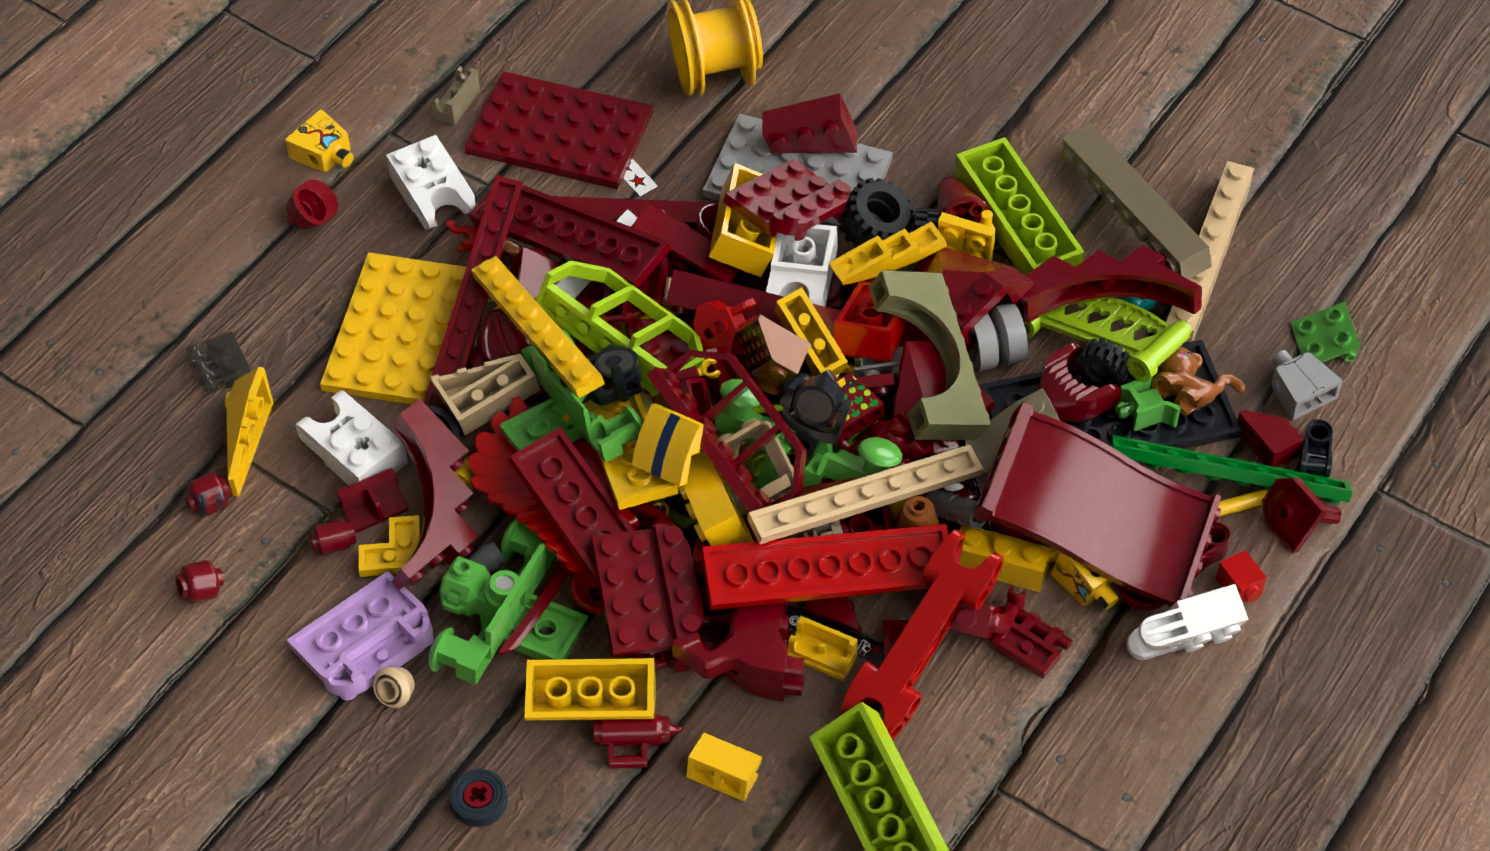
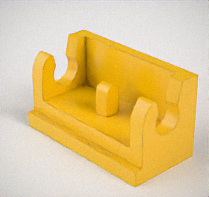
(823, 648)
(723, 766)

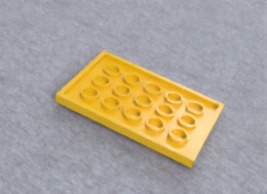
(393, 329)

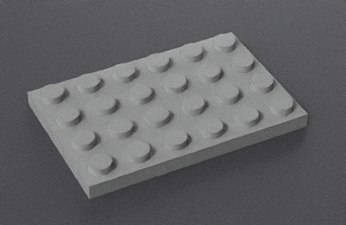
(748, 148)

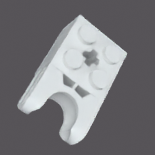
(429, 180)
(804, 263)
(354, 442)
(1190, 624)

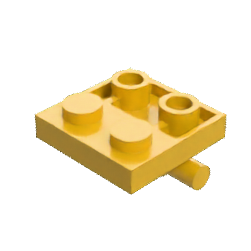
(969, 236)

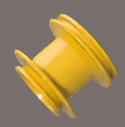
(714, 42)

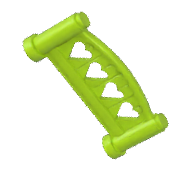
(1144, 353)

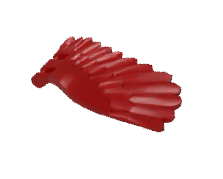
(506, 489)

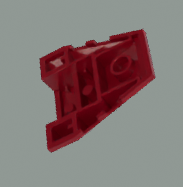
(974, 284)

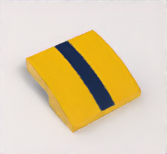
(667, 444)

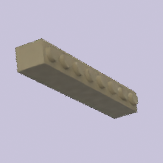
(1136, 202)

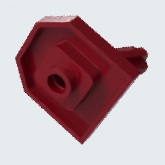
(1295, 512)

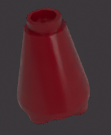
(959, 200)

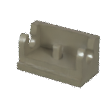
(457, 97)

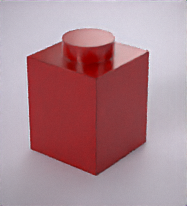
(1244, 573)

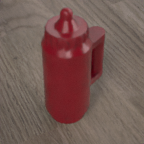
(633, 732)

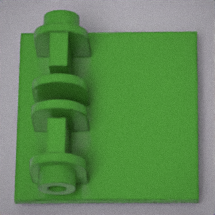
(1327, 334)

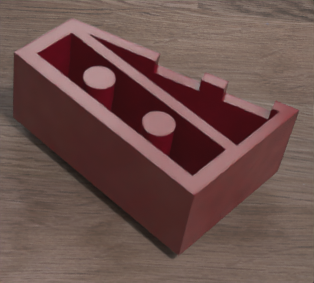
(810, 127)

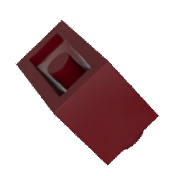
(1270, 437)

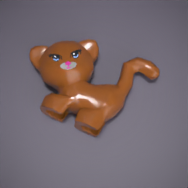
(1178, 379)

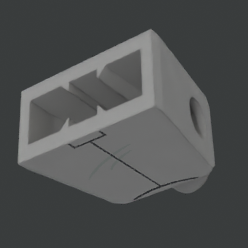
(1303, 383)

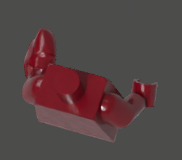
(990, 618)

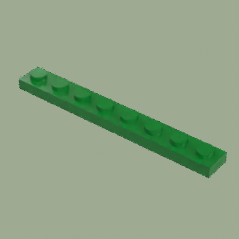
(1220, 467)

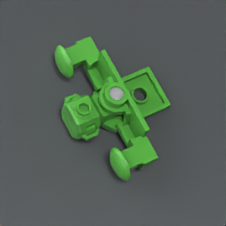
(502, 605)

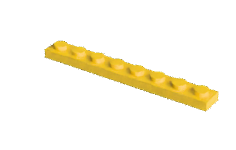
(538, 327)

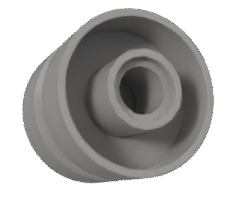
(997, 337)

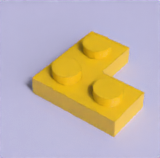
(391, 556)

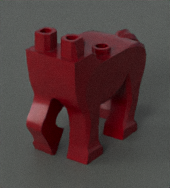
(753, 652)

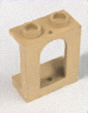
(755, 429)

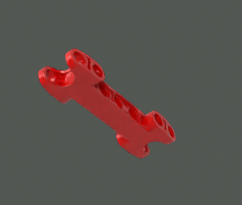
(950, 591)

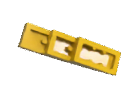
(887, 255)

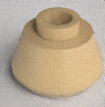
(393, 686)

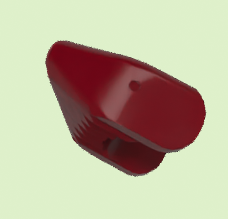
(1072, 399)

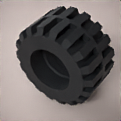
(882, 200)

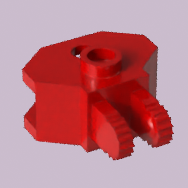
(722, 324)

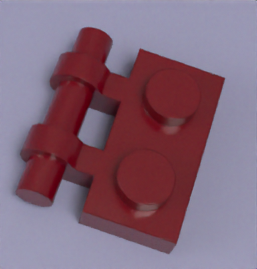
(1027, 648)

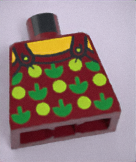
(864, 409)

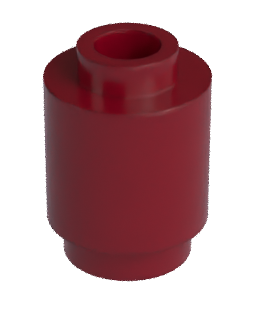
(333, 537)

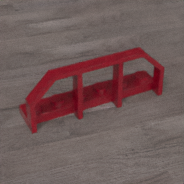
(720, 452)

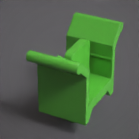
(1145, 405)

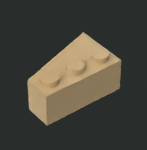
(481, 392)

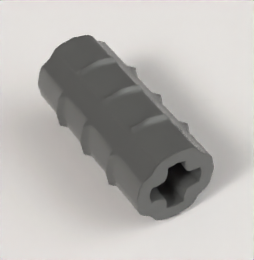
(955, 508)

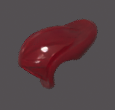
(499, 339)

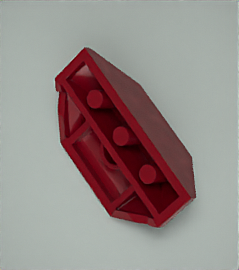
(653, 287)

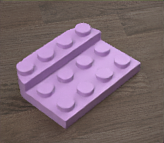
(364, 635)

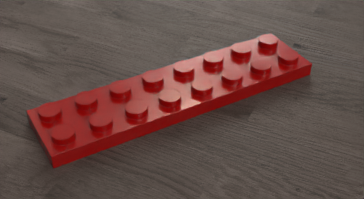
(819, 566)

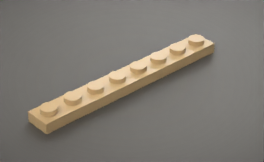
(864, 494)

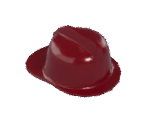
(311, 205)

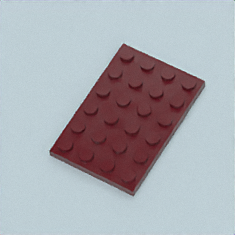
(559, 130)

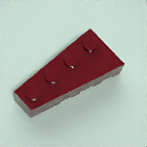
(688, 248)

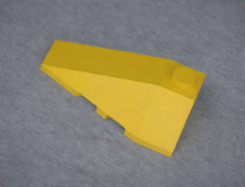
(247, 415)

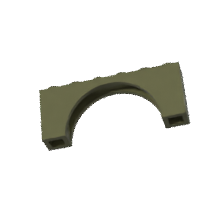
(926, 303)

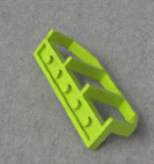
(597, 333)

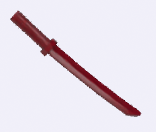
(537, 609)

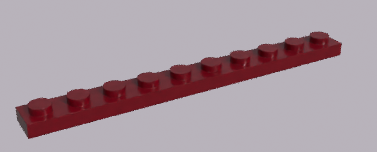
(471, 296)

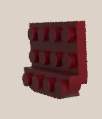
(788, 200)
(646, 588)

